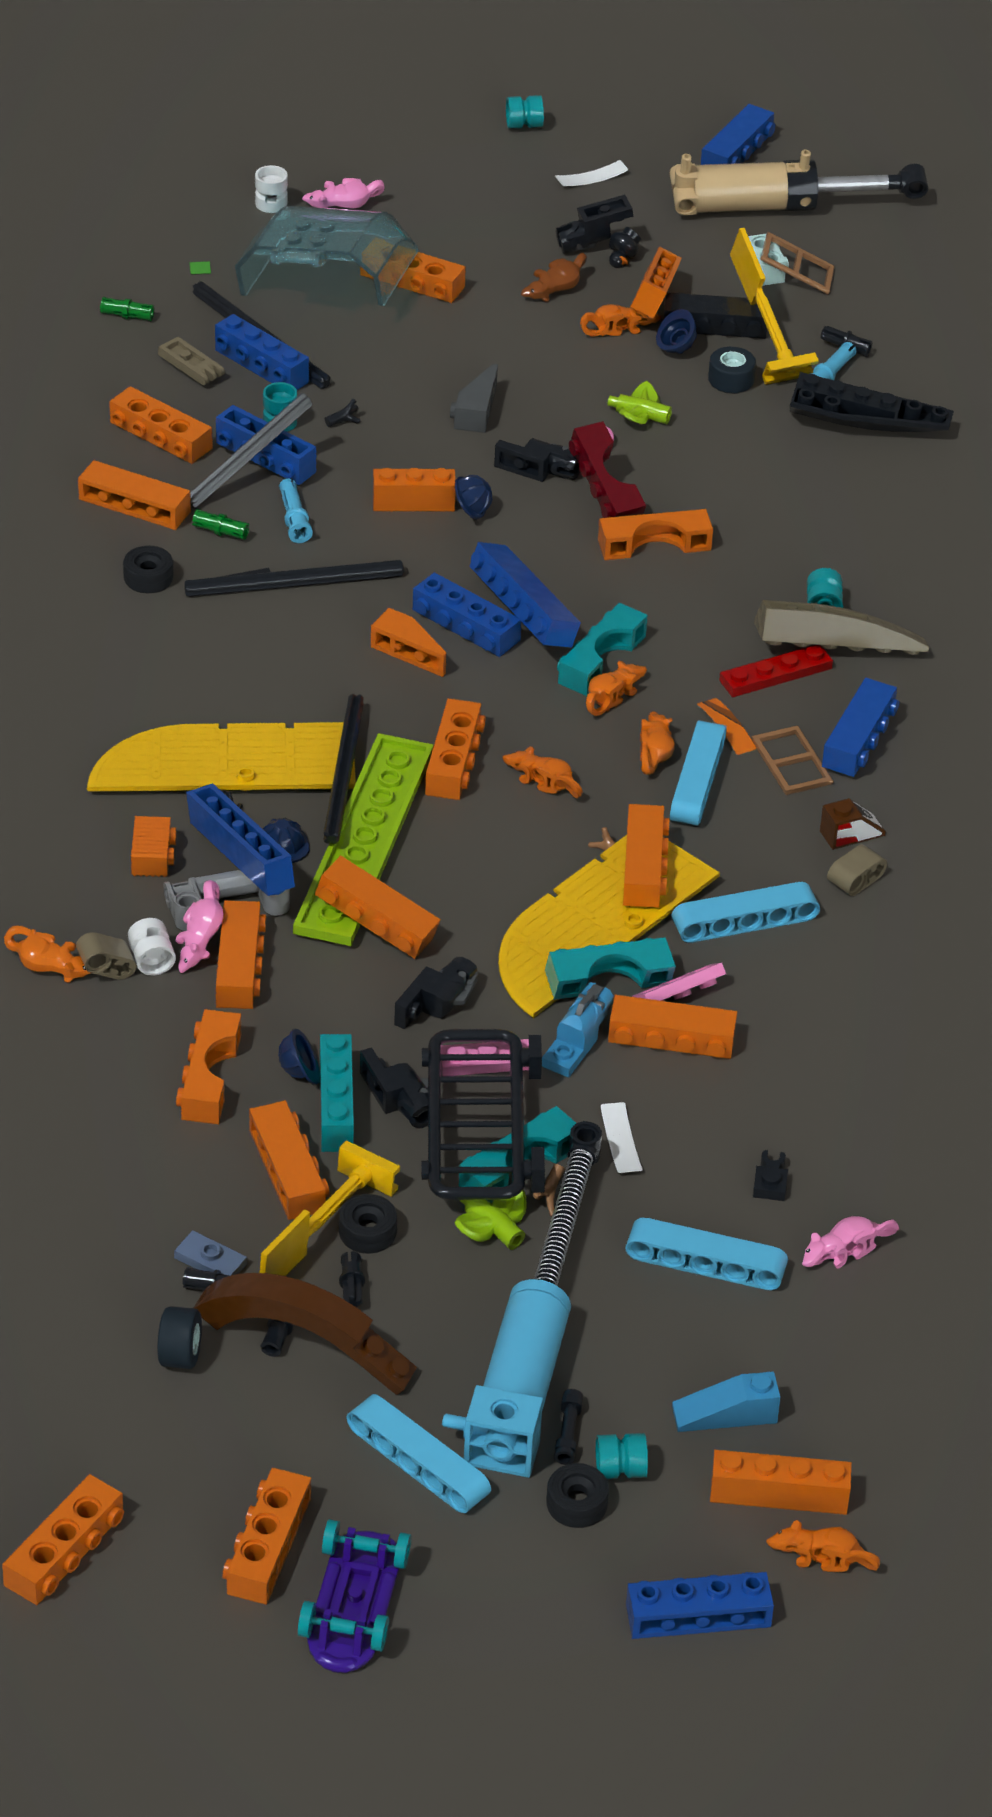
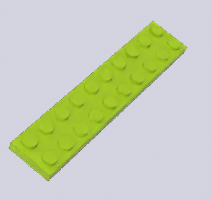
(368, 829)

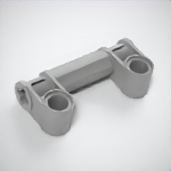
(233, 883)

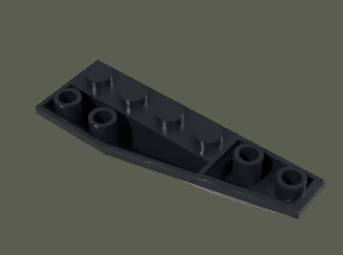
(864, 407)

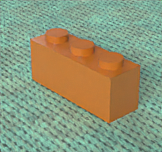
(414, 489)

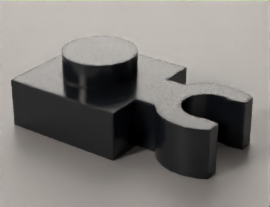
(771, 1178)

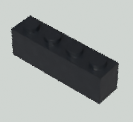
(719, 314)

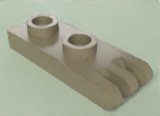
(190, 360)

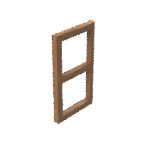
(799, 254)
(774, 764)

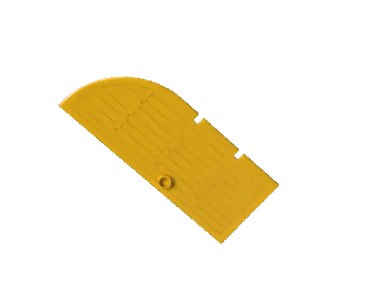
(230, 758)
(586, 914)

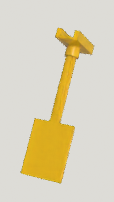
(752, 279)
(363, 1169)

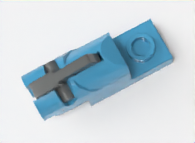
(578, 1030)

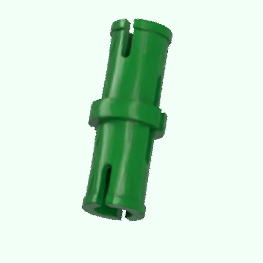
(127, 308)
(220, 524)

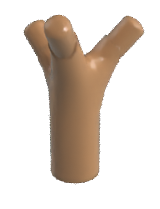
(606, 843)
(550, 1186)

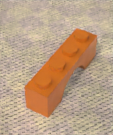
(685, 529)
(203, 1092)

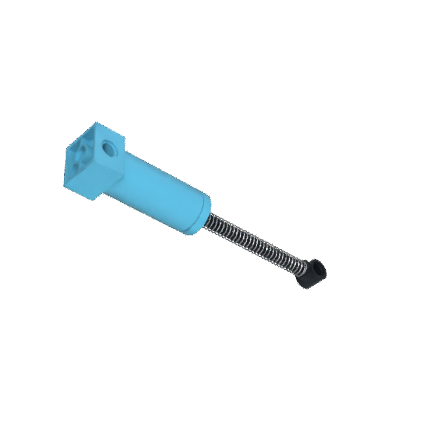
(507, 1410)

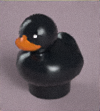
(626, 244)

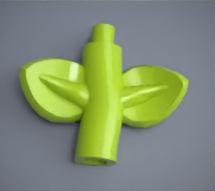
(641, 405)
(497, 1218)

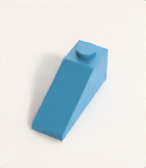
(731, 1403)

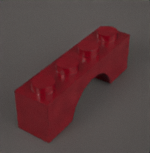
(592, 447)

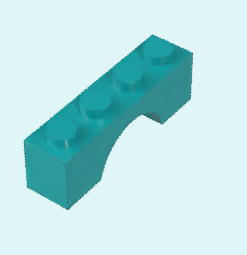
(618, 630)
(644, 961)
(336, 1091)
(547, 1130)

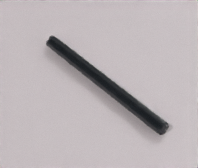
(226, 309)
(293, 578)
(343, 769)

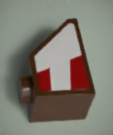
(848, 824)

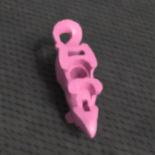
(348, 195)
(202, 922)
(848, 1237)

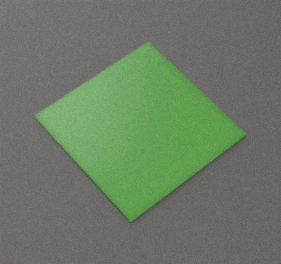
(200, 267)

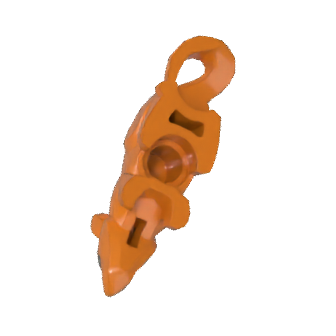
(613, 319)
(609, 687)
(655, 741)
(548, 772)
(43, 955)
(830, 1546)

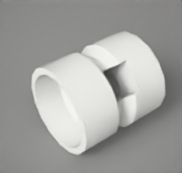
(271, 188)
(151, 946)

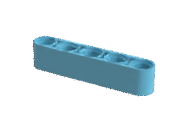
(698, 773)
(745, 912)
(706, 1253)
(418, 1453)

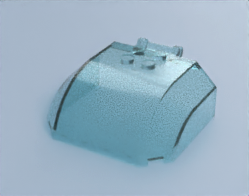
(319, 234)

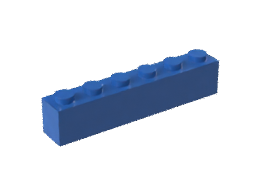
(525, 594)
(240, 839)

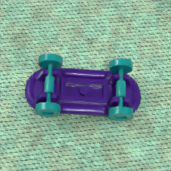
(354, 1597)

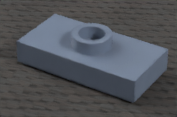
(209, 1255)

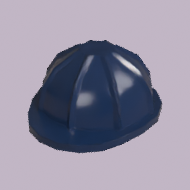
(677, 332)
(473, 495)
(289, 836)
(298, 1057)

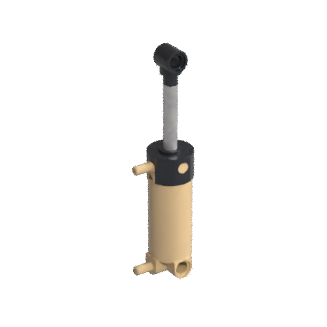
(775, 185)

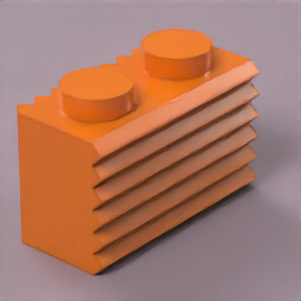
(151, 846)

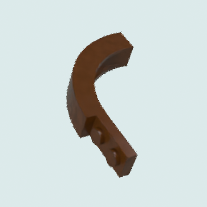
(312, 1309)

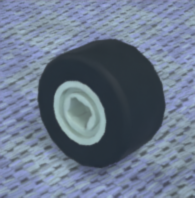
(732, 369)
(179, 1337)

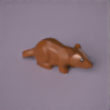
(561, 276)

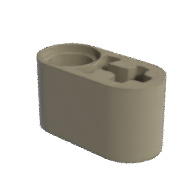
(857, 870)
(106, 956)

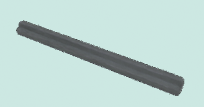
(249, 449)

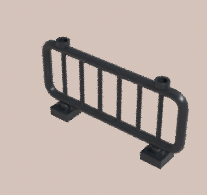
(521, 1168)

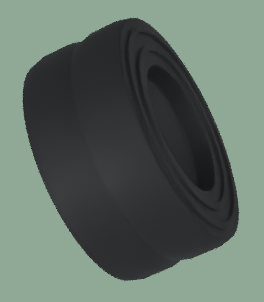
(148, 557)
(362, 1238)
(577, 1512)

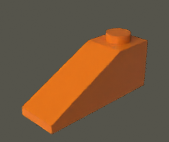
(408, 641)

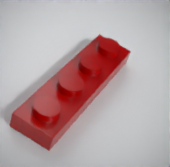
(775, 670)

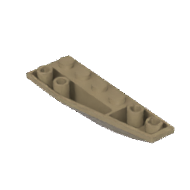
(832, 627)

